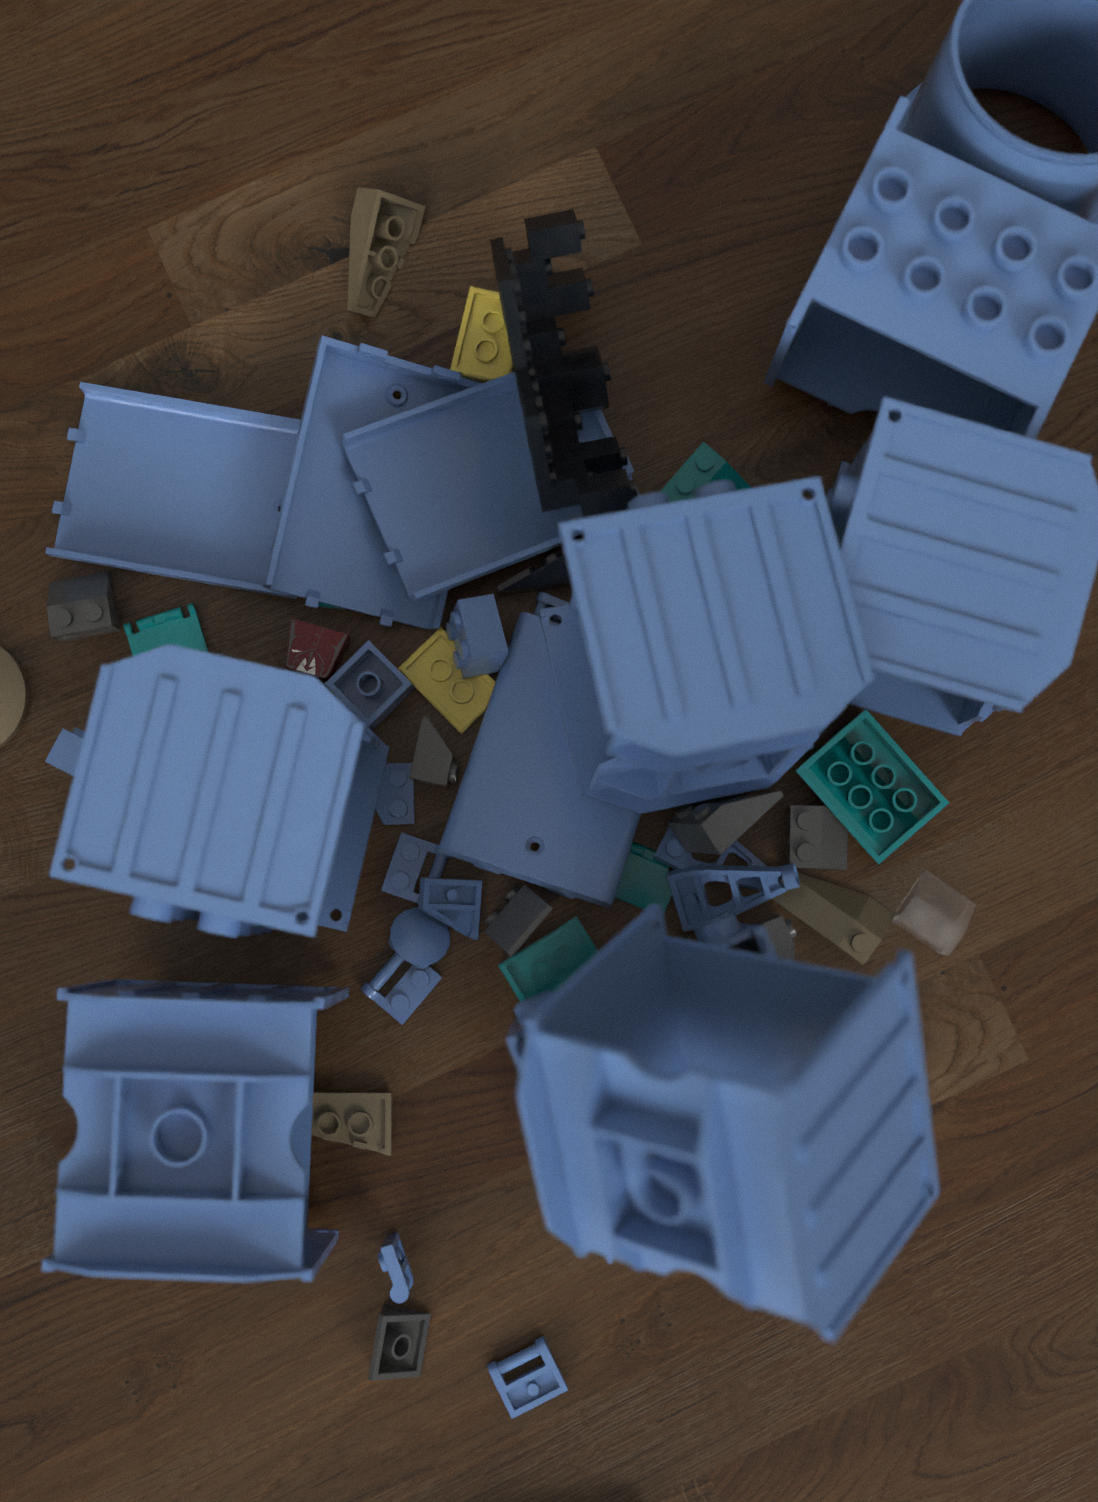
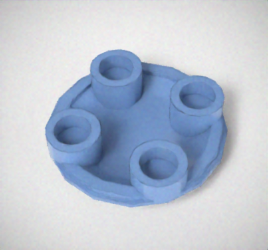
(419, 938)

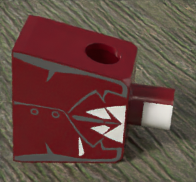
(315, 649)

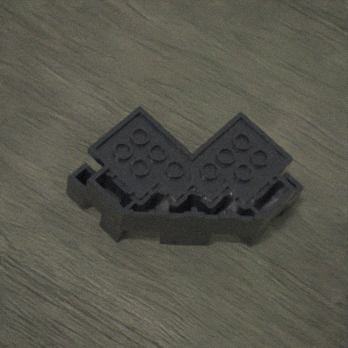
(558, 384)

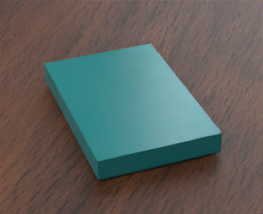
(549, 960)

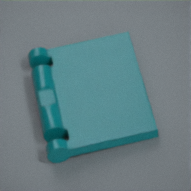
(165, 629)
(644, 879)

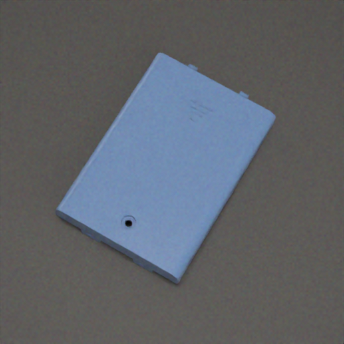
(458, 486)
(174, 488)
(325, 533)
(526, 789)

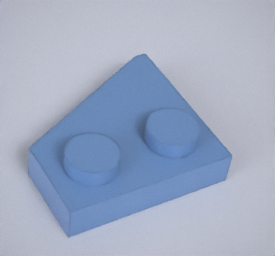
(396, 795)
(453, 903)

